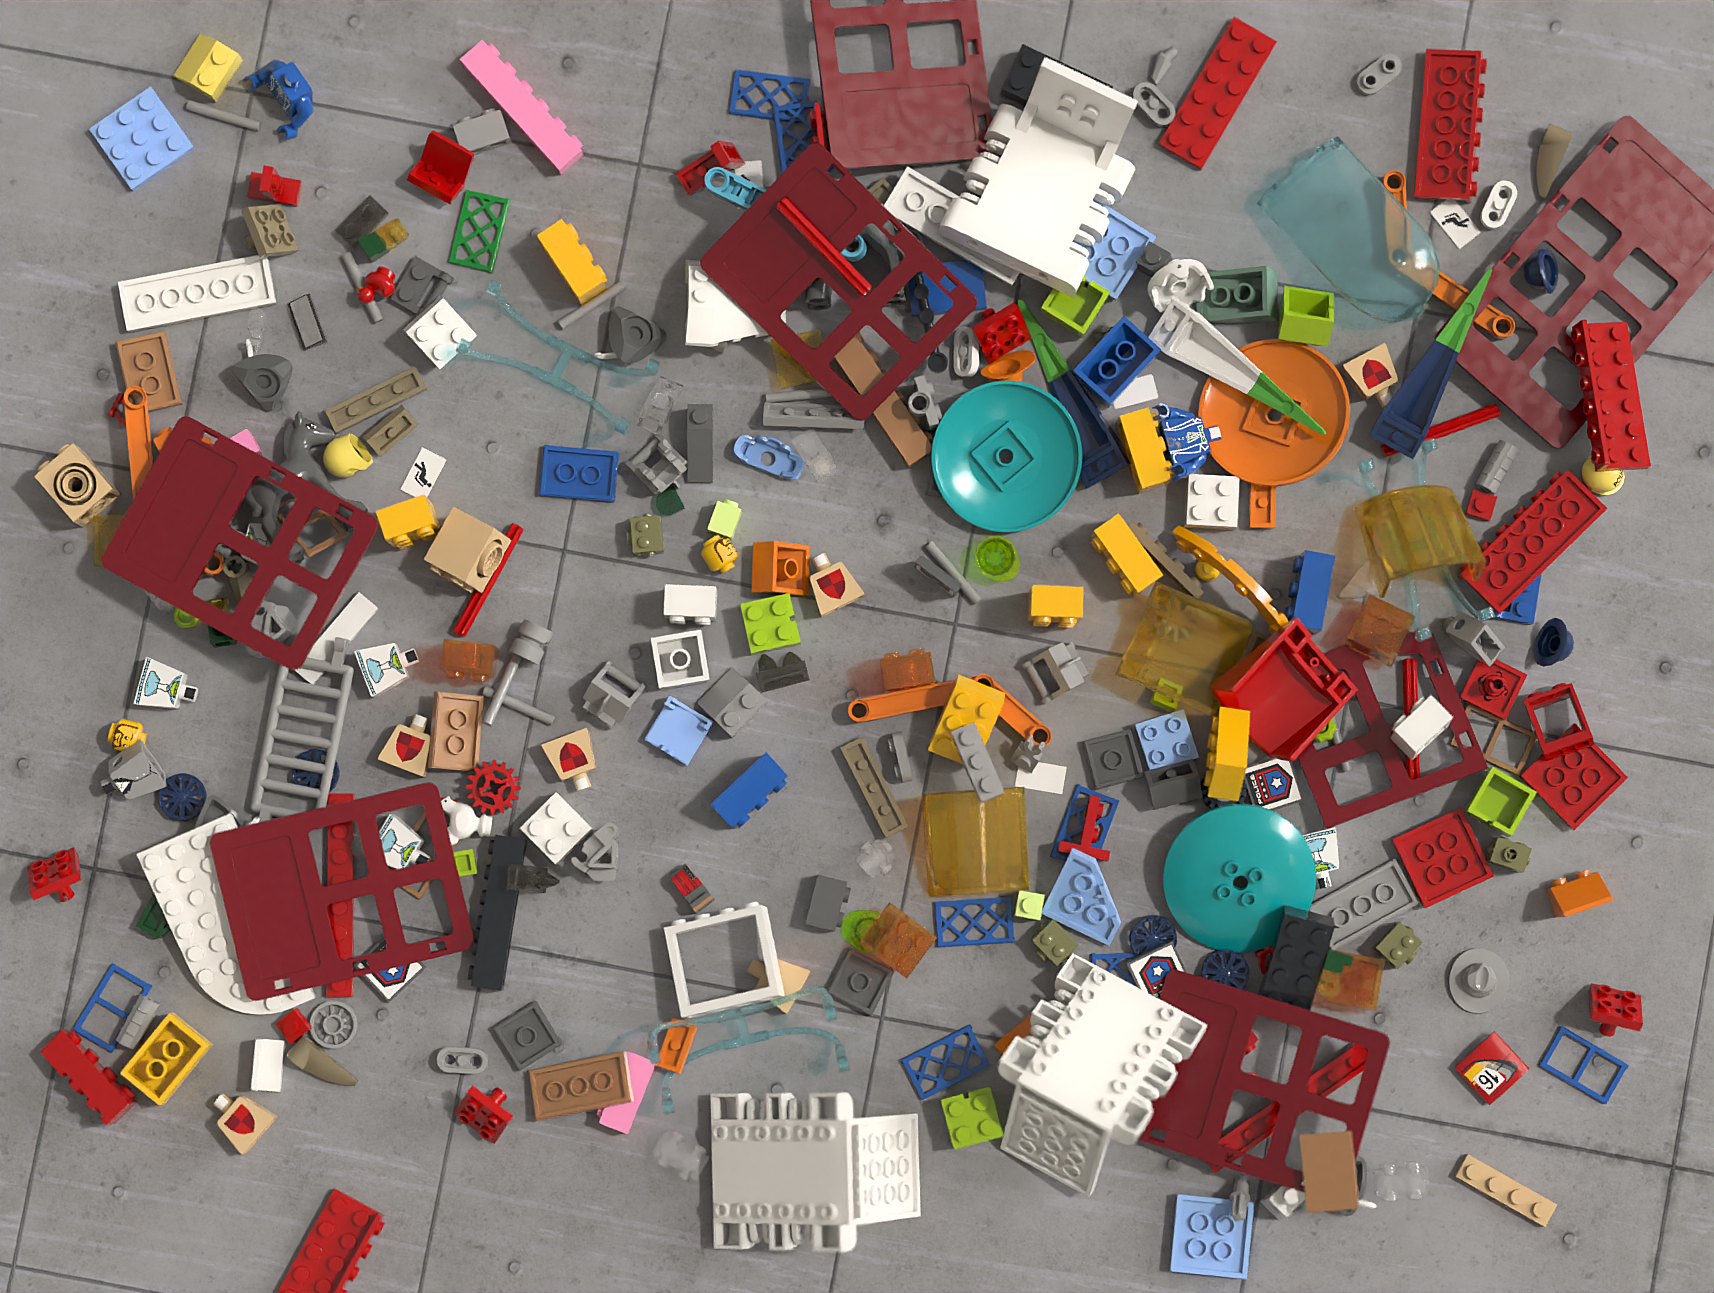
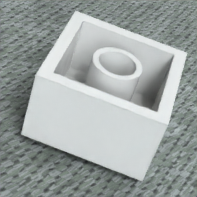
(439, 332)
(1211, 502)
(690, 603)
(680, 659)
(1421, 727)
(556, 828)

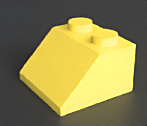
(208, 67)

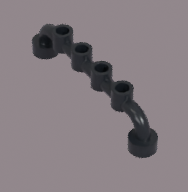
(937, 361)

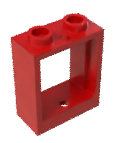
(1566, 744)

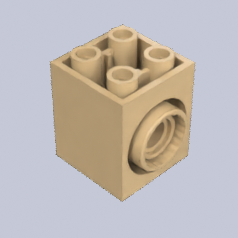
(65, 474)
(466, 551)

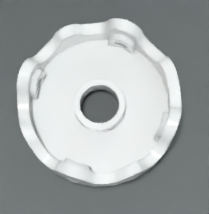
(1181, 280)

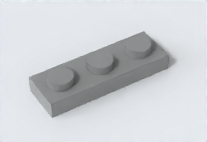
(977, 763)

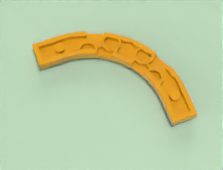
(1243, 582)

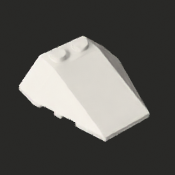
(713, 313)

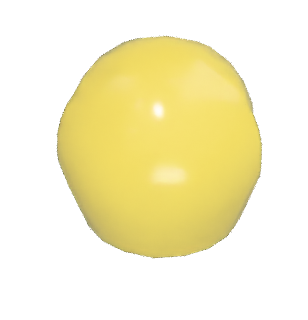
(342, 459)
(1601, 482)

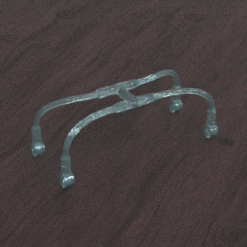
(569, 350)
(1425, 633)
(745, 1037)

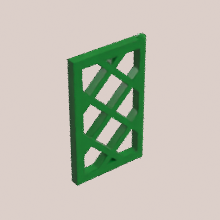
(464, 216)

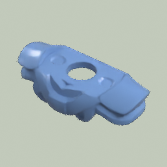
(786, 463)

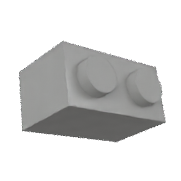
(482, 132)

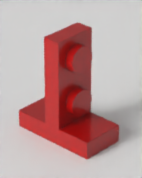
(722, 155)
(274, 188)
(1089, 833)

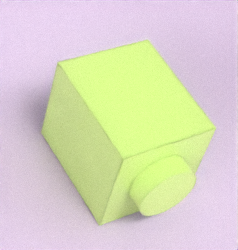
(725, 519)
(1029, 905)

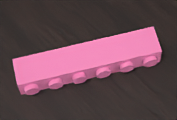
(521, 107)

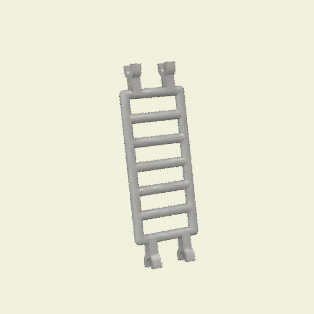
(336, 666)

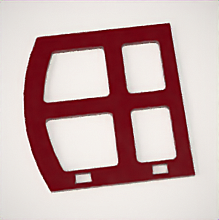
(1379, 740)

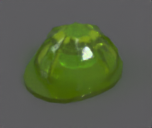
(997, 558)
(857, 925)

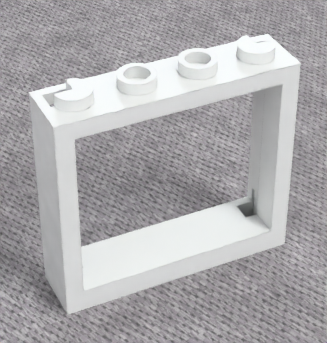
(734, 1001)

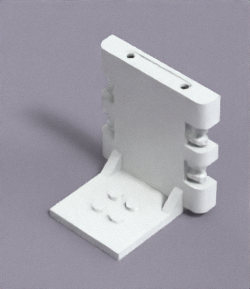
(1045, 182)
(1089, 1071)
(807, 1170)

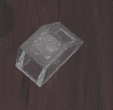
(1361, 584)

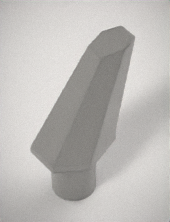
(1162, 64)

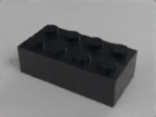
(1024, 73)
(1297, 957)

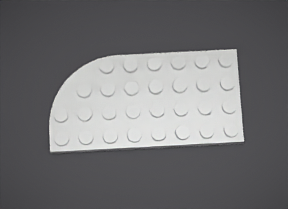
(193, 904)

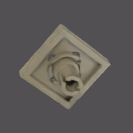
(268, 231)

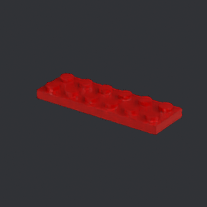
(1217, 93)

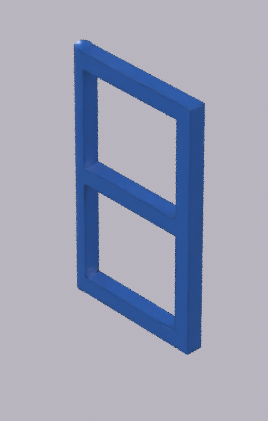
(114, 967)
(1593, 1048)

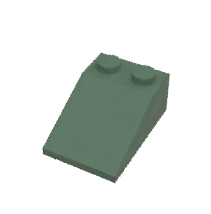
(1241, 296)

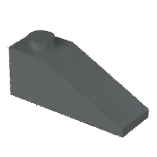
(700, 442)

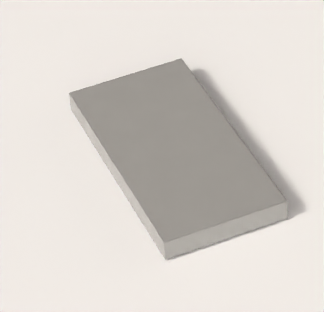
(1366, 903)

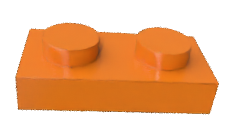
(1262, 507)
(676, 1047)

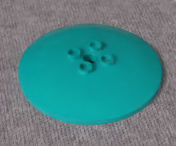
(1042, 464)
(1231, 844)

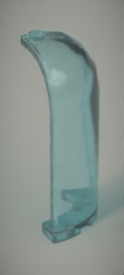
(1355, 233)

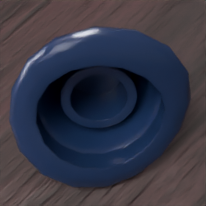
(1542, 271)
(1552, 643)

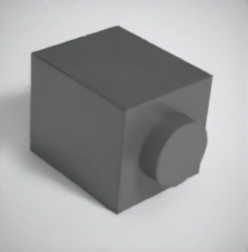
(1153, 259)

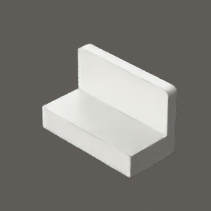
(268, 1065)

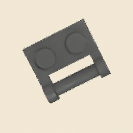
(416, 283)

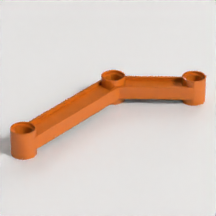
(1448, 290)
(141, 452)
(936, 696)

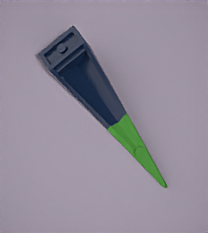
(1412, 408)
(1100, 445)

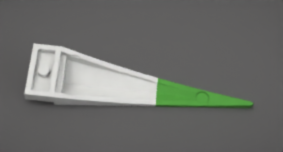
(1199, 344)

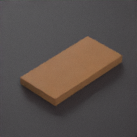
(581, 1086)

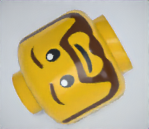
(719, 554)
(125, 734)

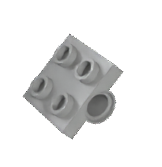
(925, 394)

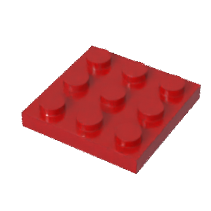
(1574, 782)
(1442, 858)

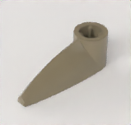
(1550, 156)
(239, 581)
(316, 1061)

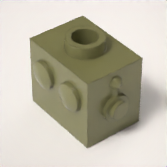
(646, 535)
(1500, 848)
(1053, 943)
(1398, 945)

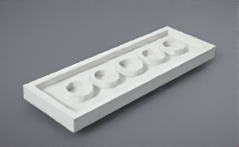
(922, 207)
(196, 293)

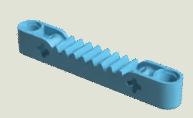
(744, 193)

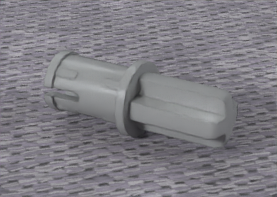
(1240, 1197)

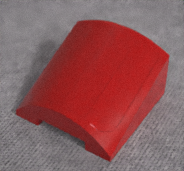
(1286, 689)

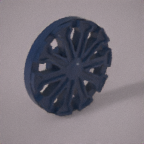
(311, 776)
(182, 797)
(1152, 936)
(1225, 971)

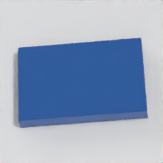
(938, 301)
(579, 473)

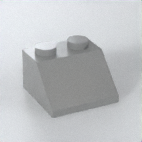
(732, 702)

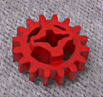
(488, 776)

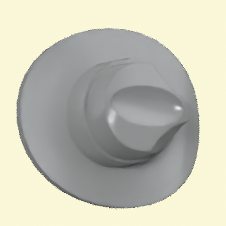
(1478, 980)

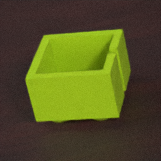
(1078, 312)
(1306, 316)
(769, 624)
(1499, 801)
(971, 1118)

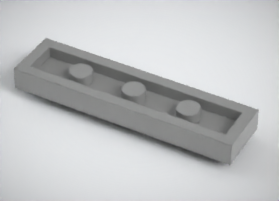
(809, 415)

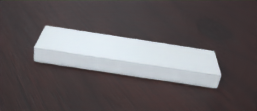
(345, 626)

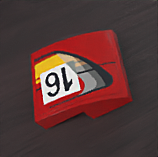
(1492, 1068)

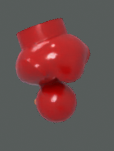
(377, 283)

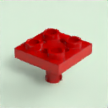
(1001, 332)
(1508, 679)
(54, 875)
(1615, 1009)
(484, 1113)

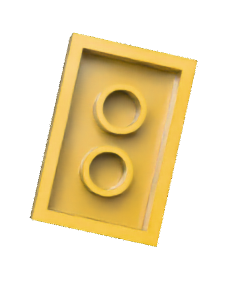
(573, 261)
(1144, 450)
(409, 522)
(1125, 556)
(1055, 605)
(966, 704)
(1228, 753)
(166, 1059)

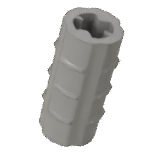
(1497, 467)
(137, 1022)

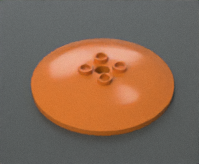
(1285, 449)

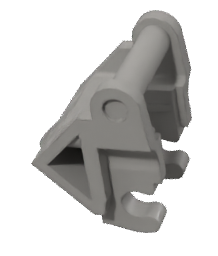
(664, 471)
(275, 622)
(1064, 667)
(608, 702)
(601, 854)

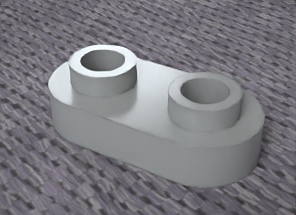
(1379, 74)
(1155, 103)
(897, 746)
(462, 1060)

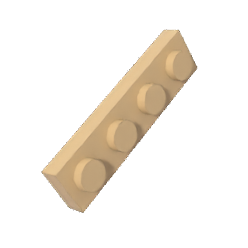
(1505, 1190)

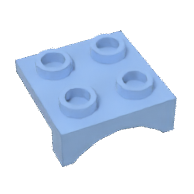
(678, 730)
(1166, 740)

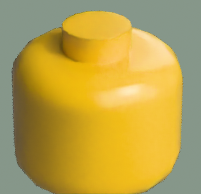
(1205, 572)

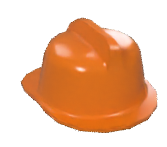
(1009, 367)

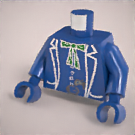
(289, 90)
(1184, 439)

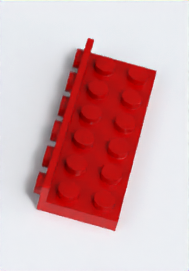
(1450, 124)
(1610, 396)
(1534, 540)
(334, 1247)

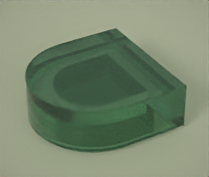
(669, 502)

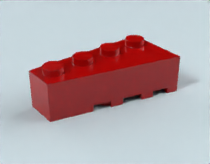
(89, 1076)

